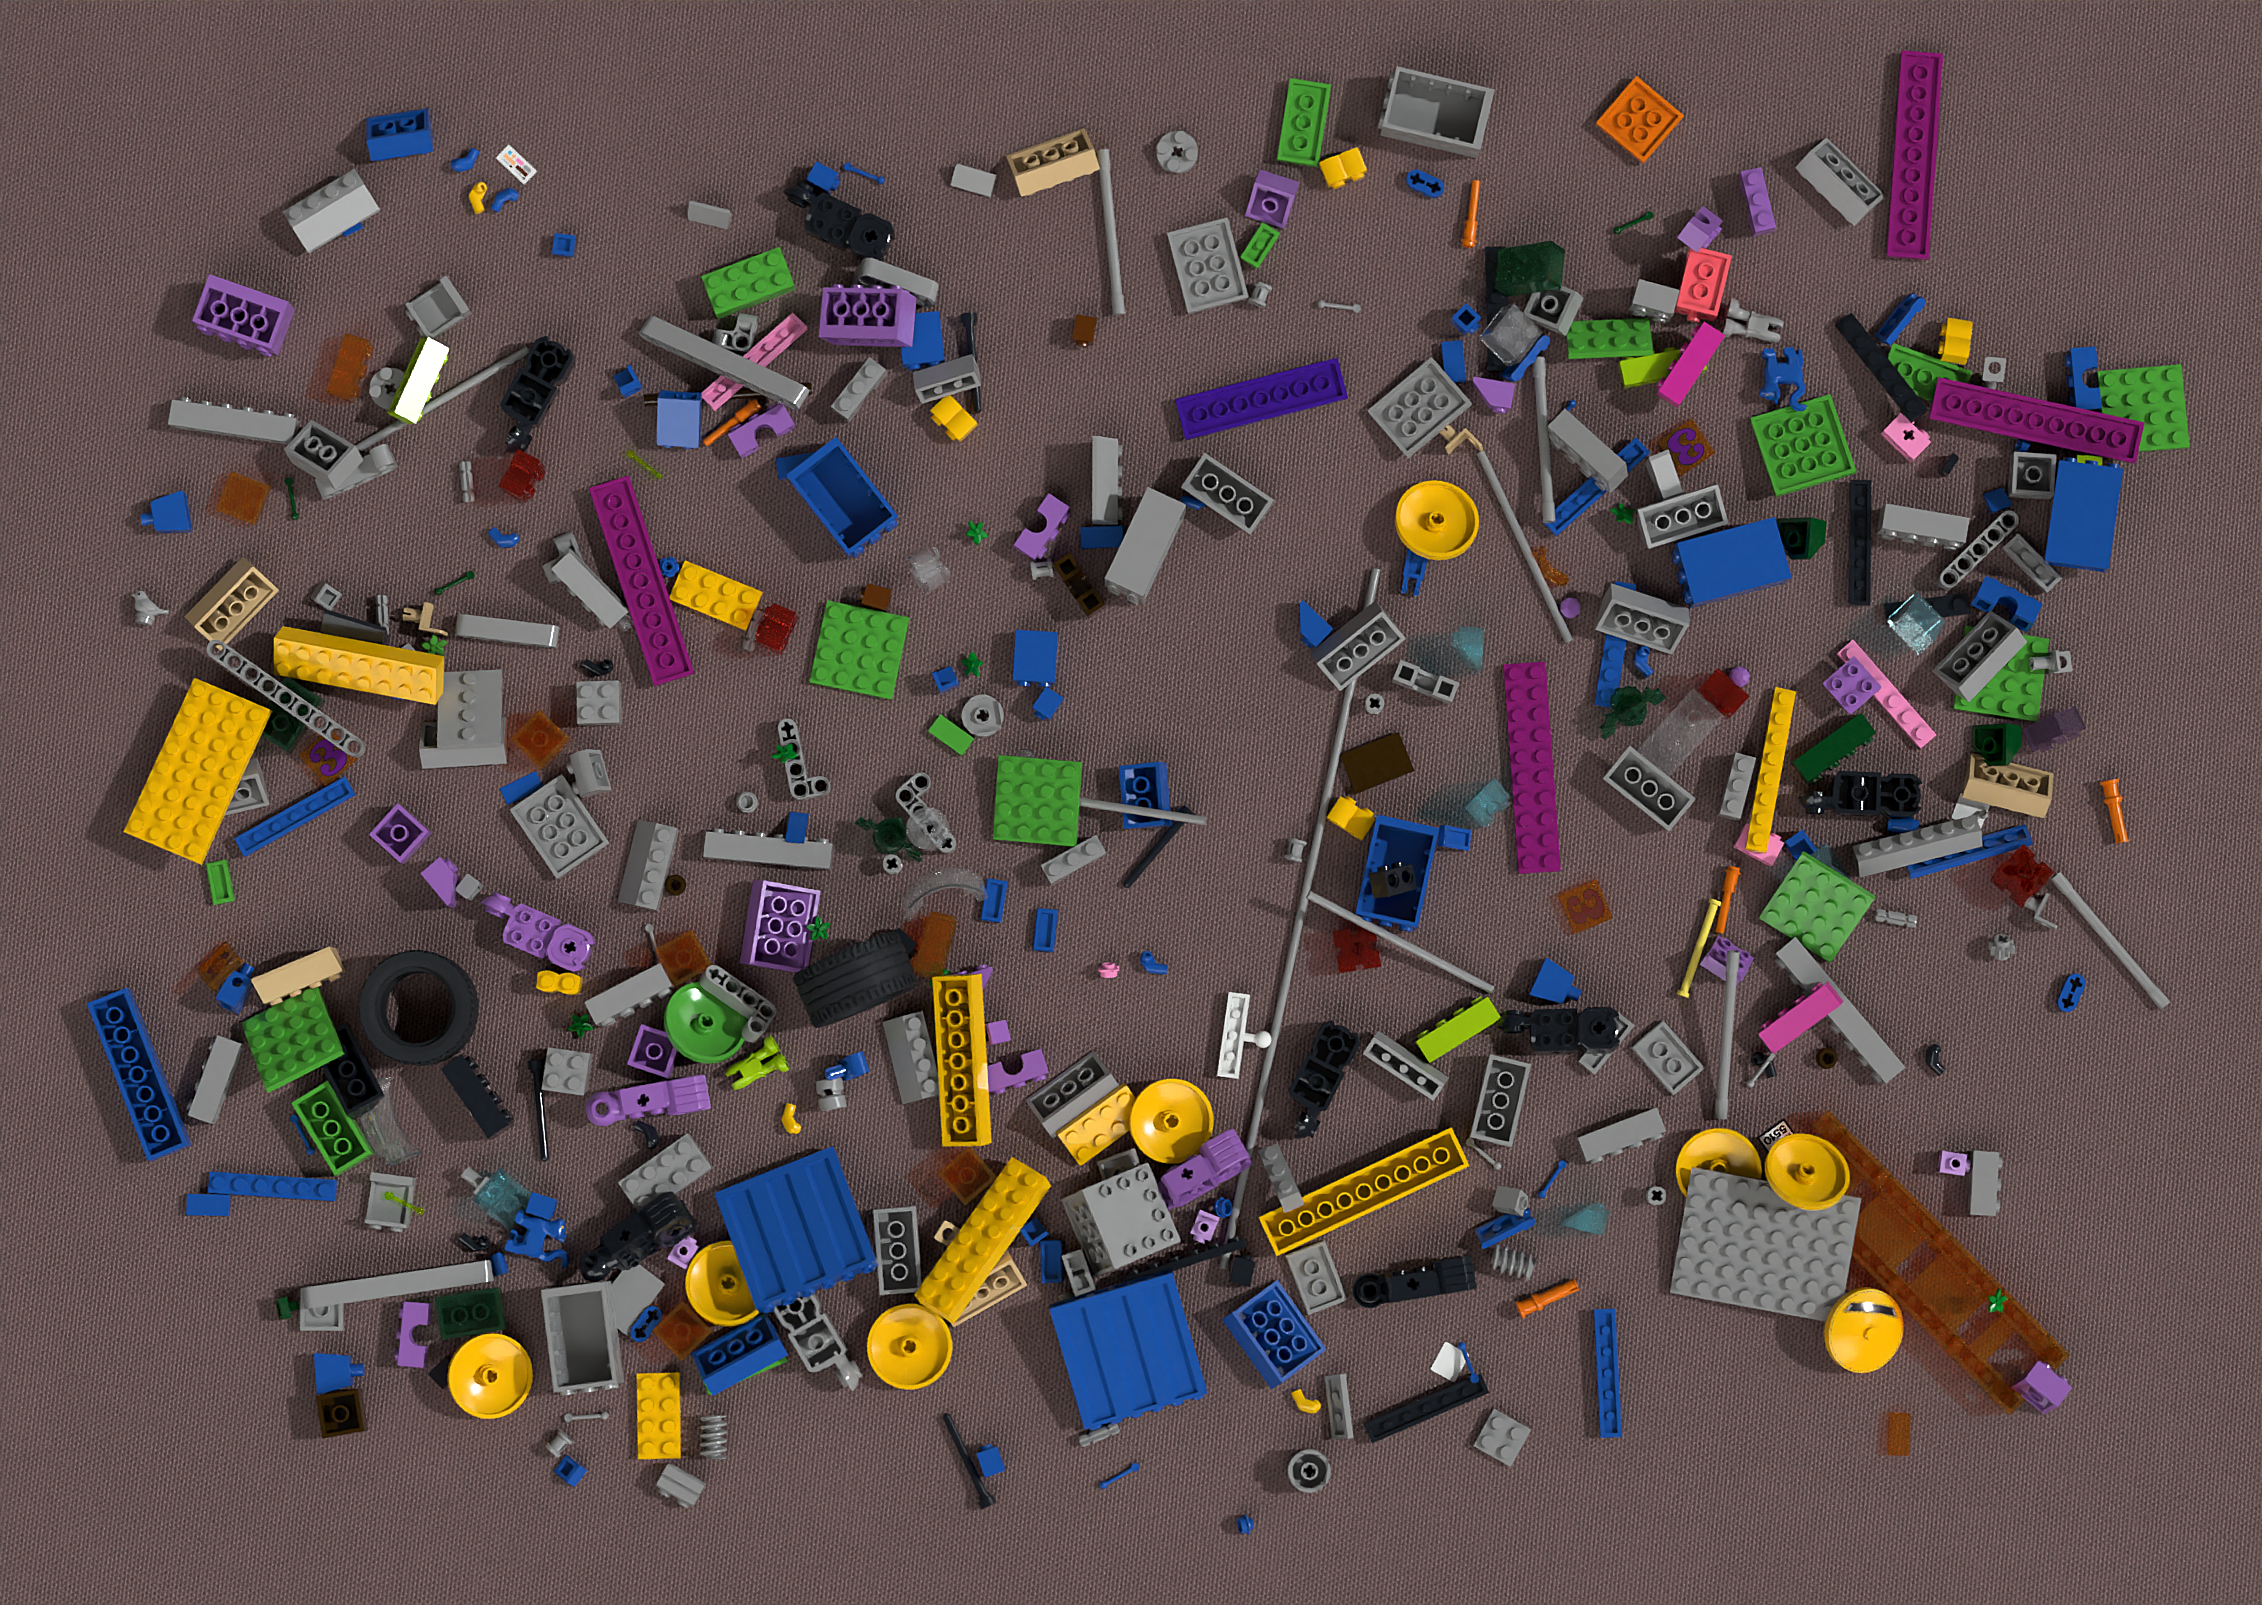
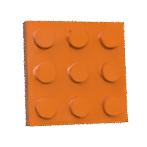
(1639, 120)

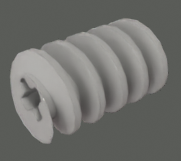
(1512, 1262)
(713, 1437)

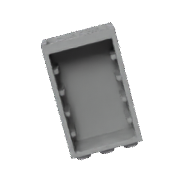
(1435, 112)
(1145, 546)
(580, 1341)

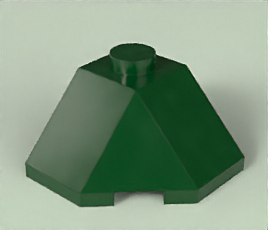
(1802, 536)
(1996, 742)

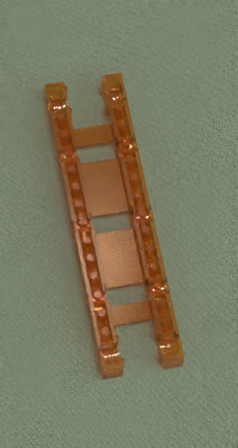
(1946, 1288)

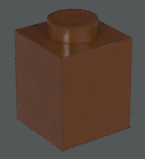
(1084, 331)
(875, 597)

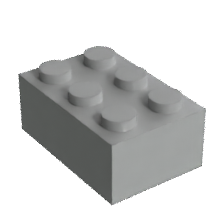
(323, 454)

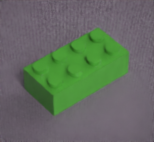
(748, 283)
(332, 1130)

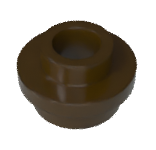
(668, 885)
(1833, 1058)

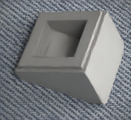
(325, 595)
(469, 887)

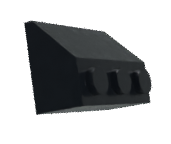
(352, 628)

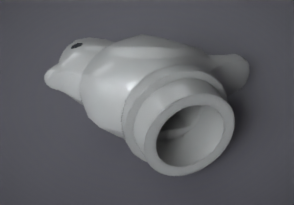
(146, 609)

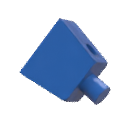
(169, 514)
(1554, 984)
(234, 997)
(335, 1371)

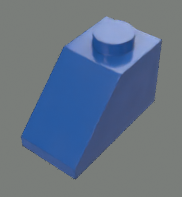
(1312, 626)

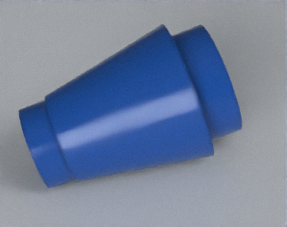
(1903, 825)

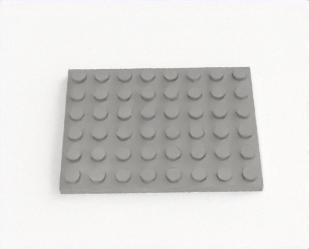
(1760, 1251)

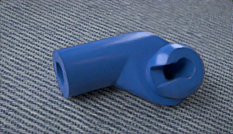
(503, 541)
(1640, 661)
(1150, 964)

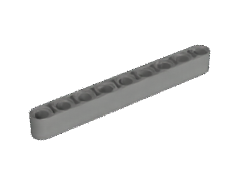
(724, 362)
(277, 693)
(397, 1284)

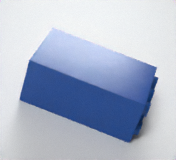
(843, 498)
(2083, 515)
(1731, 563)
(1394, 842)

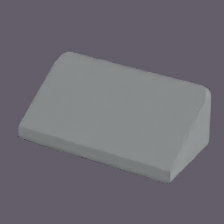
(973, 180)
(709, 214)

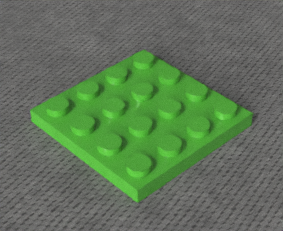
(2150, 397)
(1803, 446)
(859, 650)
(2014, 689)
(1037, 800)
(1817, 906)
(292, 1038)

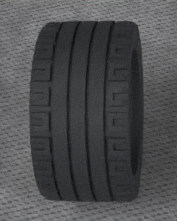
(855, 979)
(374, 1002)

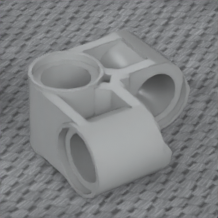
(745, 329)
(562, 544)

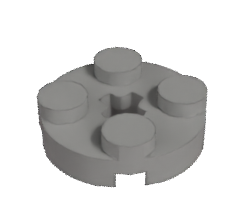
(1173, 163)
(378, 386)
(973, 708)

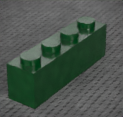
(1833, 748)

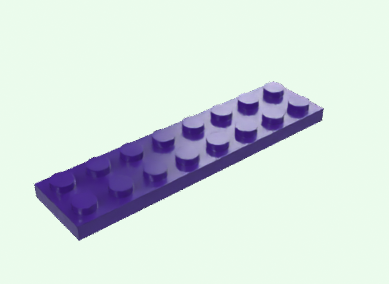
(1261, 399)

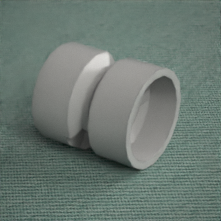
(827, 1101)

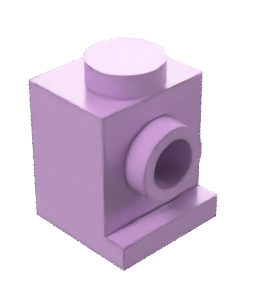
(1945, 1163)
(1210, 1220)
(684, 1260)

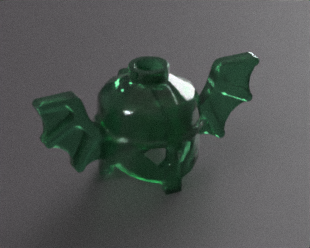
(1629, 707)
(889, 829)

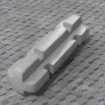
(467, 481)
(382, 611)
(749, 644)
(1896, 918)
(1098, 1434)

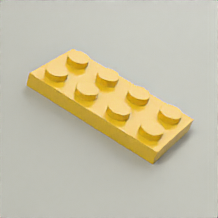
(715, 595)
(1098, 1125)
(658, 1415)

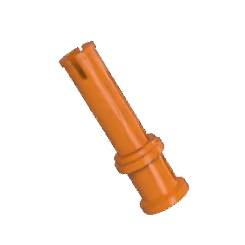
(2113, 799)
(1537, 1301)

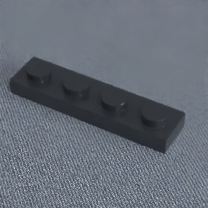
(1944, 605)

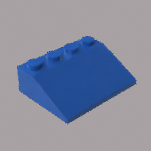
(1274, 1334)

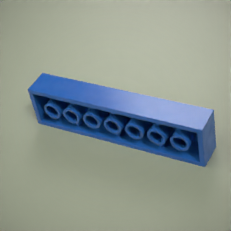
(139, 1074)

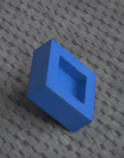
(564, 245)

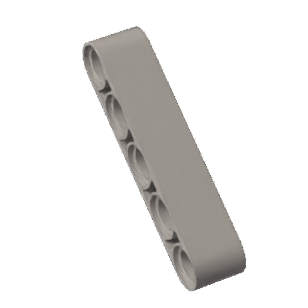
(1986, 545)
(506, 631)

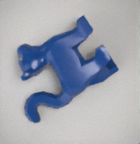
(1783, 373)
(533, 1241)

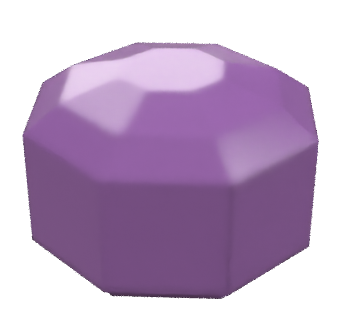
(1570, 608)
(1739, 676)

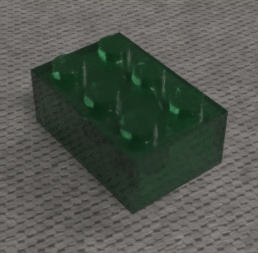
(1529, 268)
(284, 728)
(471, 1313)

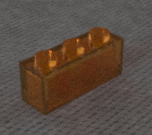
(349, 368)
(934, 945)

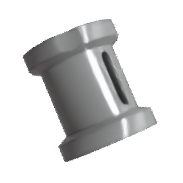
(1260, 294)
(1041, 569)
(1374, 710)
(1295, 850)
(891, 857)
(1649, 1195)
(559, 1443)

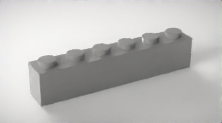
(233, 422)
(1917, 846)
(767, 850)

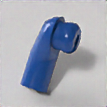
(465, 163)
(502, 196)
(1192, 502)

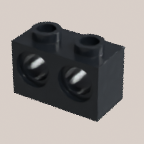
(1392, 880)

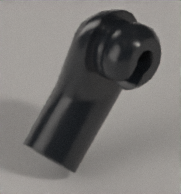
(598, 669)
(1759, 1058)
(1932, 1059)
(650, 1133)
(476, 1244)

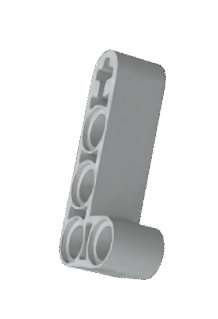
(882, 274)
(373, 465)
(802, 778)
(915, 802)
(735, 1000)

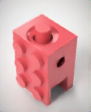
(1702, 284)

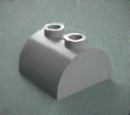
(589, 773)

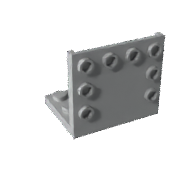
(1120, 1220)

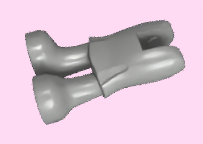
(1755, 326)

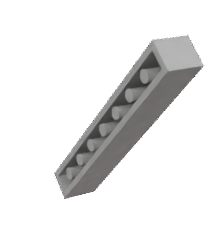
(1845, 1018)

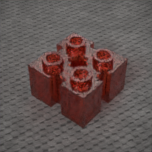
(522, 476)
(776, 629)
(1723, 693)
(2022, 876)
(1348, 961)

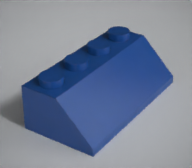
(739, 1354)

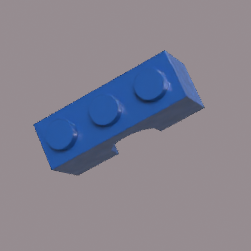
(2079, 361)
(2022, 607)

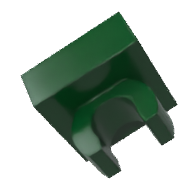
(284, 1308)

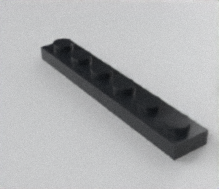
(1494, 302)
(1881, 367)
(1859, 543)
(1193, 1258)
(1425, 1408)

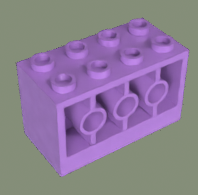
(239, 303)
(867, 316)

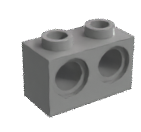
(1078, 1272)

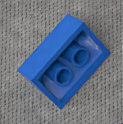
(399, 134)
(1145, 787)

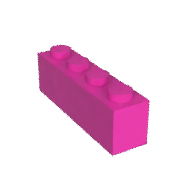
(1690, 365)
(1800, 1017)

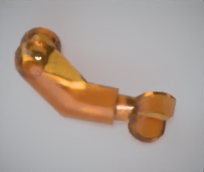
(1550, 573)

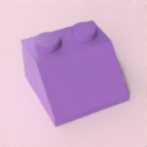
(1272, 199)
(443, 879)
(2042, 1387)

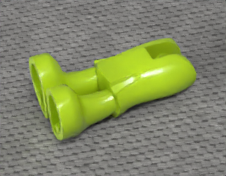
(752, 1068)

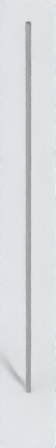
(1295, 940)

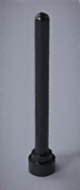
(969, 321)
(1156, 849)
(536, 1067)
(985, 1498)

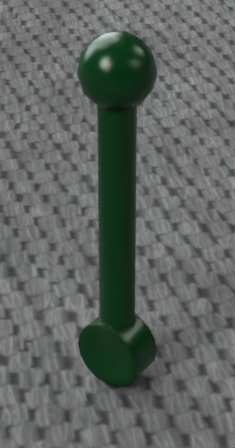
(1649, 215)
(289, 482)
(470, 575)

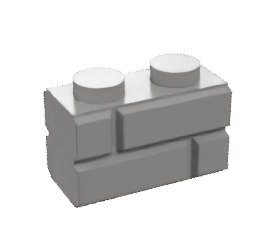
(680, 1485)

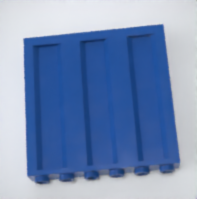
(796, 1230)
(1128, 1349)

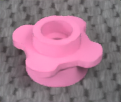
(1108, 970)

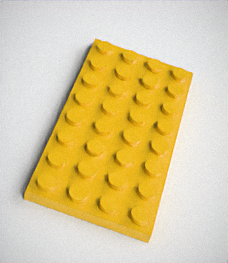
(197, 771)

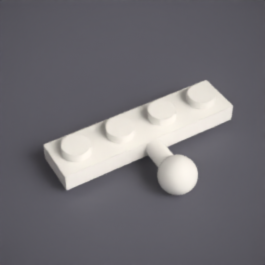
(1235, 1035)

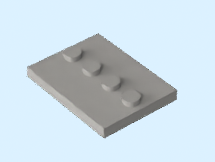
(1207, 265)
(1419, 407)
(470, 710)
(559, 826)

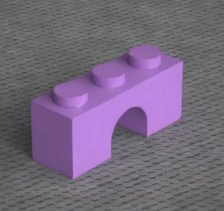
(1759, 207)
(1701, 229)
(775, 418)
(1034, 544)
(1033, 1068)
(409, 1352)

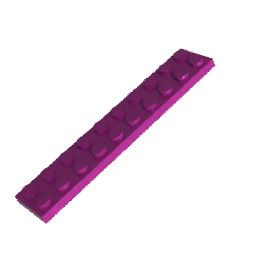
(1914, 155)
(2036, 420)
(641, 581)
(1531, 767)

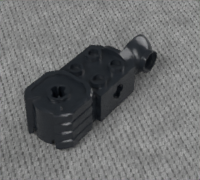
(842, 223)
(535, 390)
(1867, 795)
(1565, 1030)
(1321, 1075)
(659, 1224)
(1445, 1277)

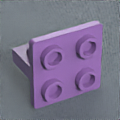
(1852, 685)
(1716, 959)

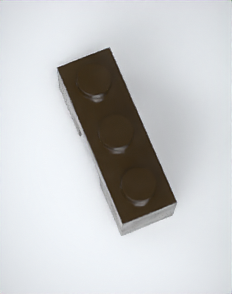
(1078, 585)

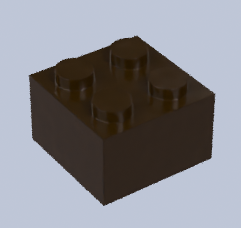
(341, 1413)

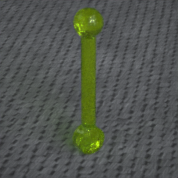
(631, 454)
(390, 1196)

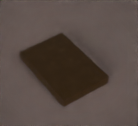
(1377, 763)

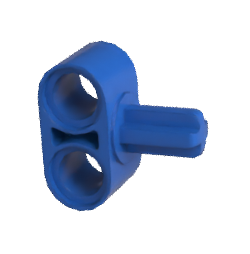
(848, 1067)

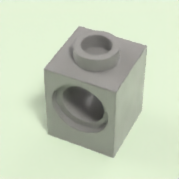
(1510, 1200)

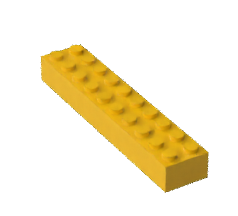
(1365, 1191)

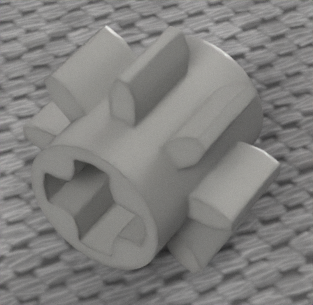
(2001, 947)

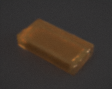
(1898, 1433)

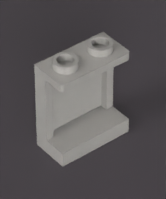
(437, 309)
(385, 1211)

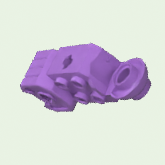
(541, 933)
(675, 1095)
(1218, 1161)

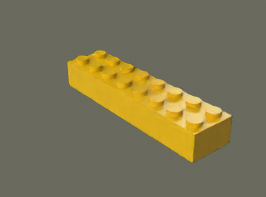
(358, 665)
(962, 1060)
(982, 1240)

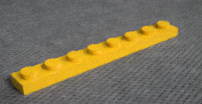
(1770, 770)

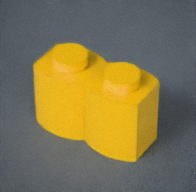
(1343, 168)
(1956, 340)
(953, 418)
(1351, 818)
(553, 982)

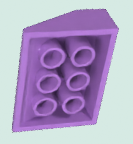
(777, 926)

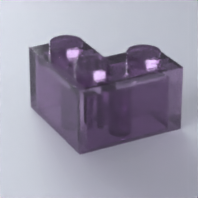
(2056, 728)

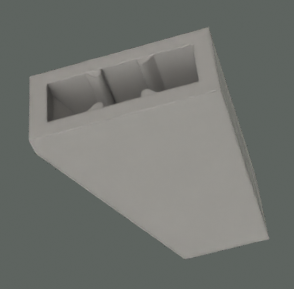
(1663, 475)

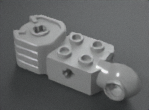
(817, 1339)

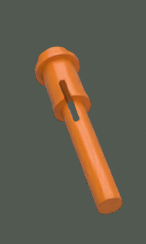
(1471, 225)
(740, 416)
(1729, 887)

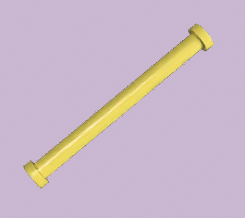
(1699, 948)

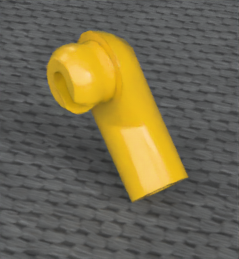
(476, 195)
(788, 1120)
(1304, 1404)

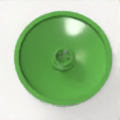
(703, 1025)

